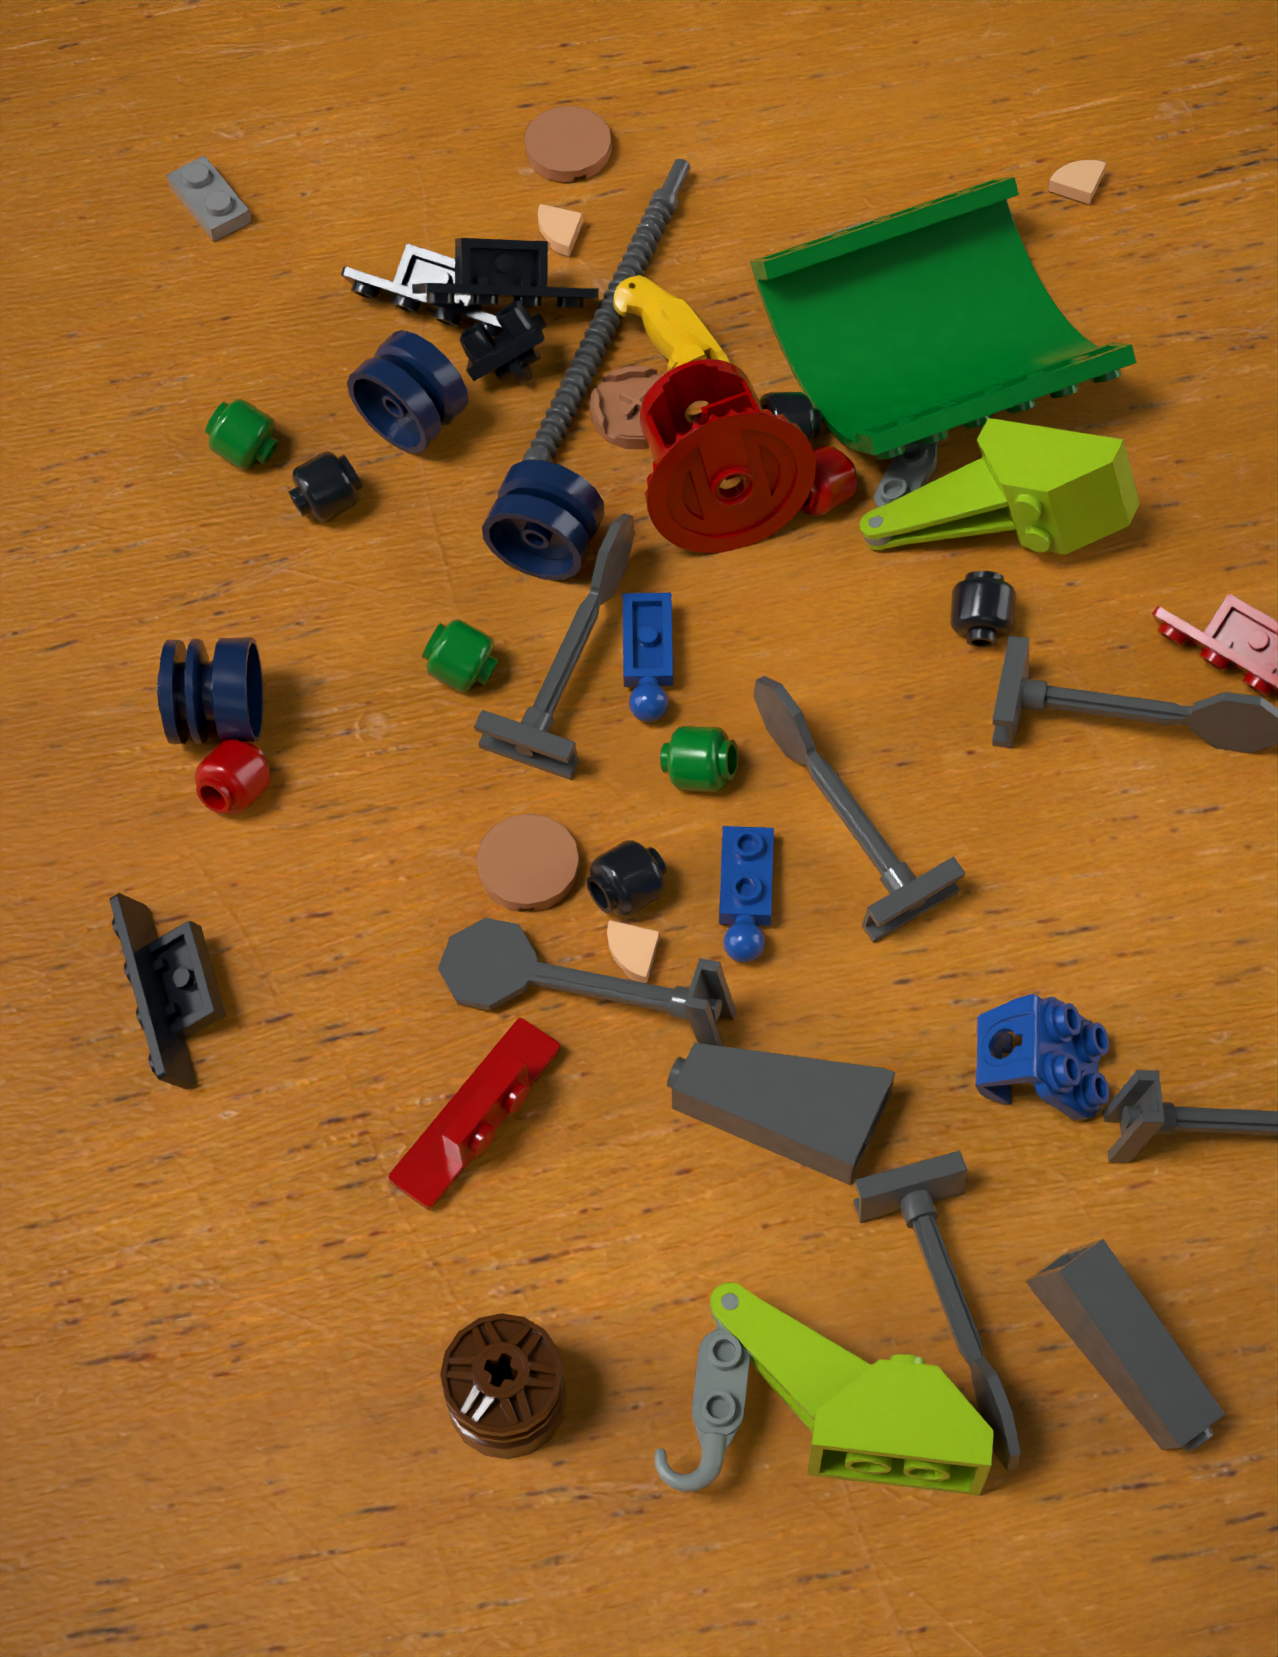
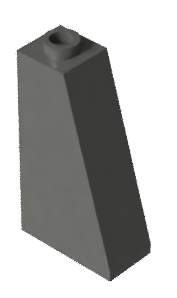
(785, 1103)
(1127, 1344)

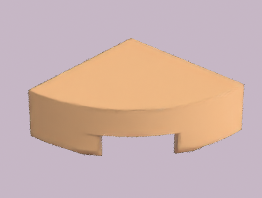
(1078, 180)
(559, 227)
(633, 949)

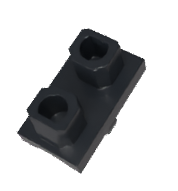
(509, 352)

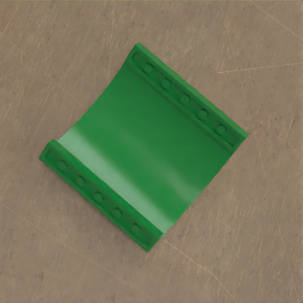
(925, 323)

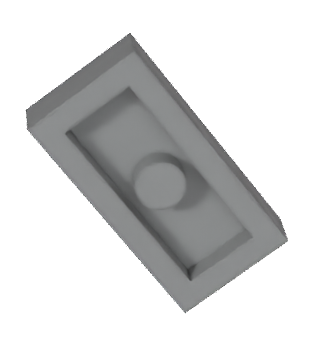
(209, 198)

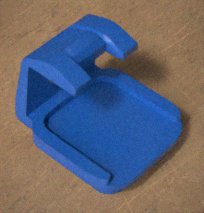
(1055, 1055)

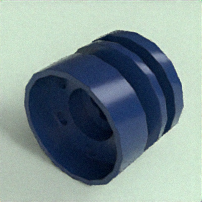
(203, 691)

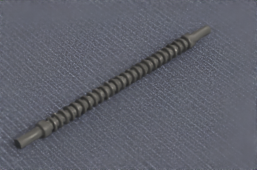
(606, 318)

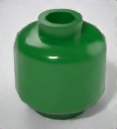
(241, 434)
(460, 655)
(699, 758)

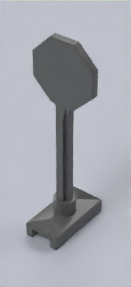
(1222, 720)
(530, 740)
(908, 895)
(497, 963)
(1145, 1114)
(912, 1192)

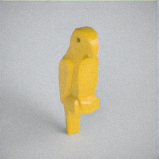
(668, 321)

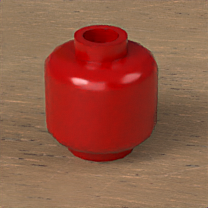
(833, 482)
(232, 777)

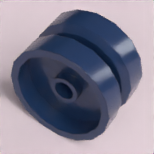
(408, 391)
(543, 520)

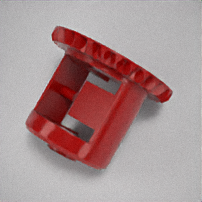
(721, 443)

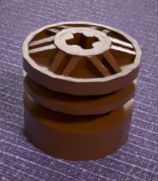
(520, 1412)

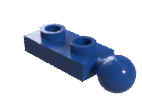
(647, 652)
(746, 889)

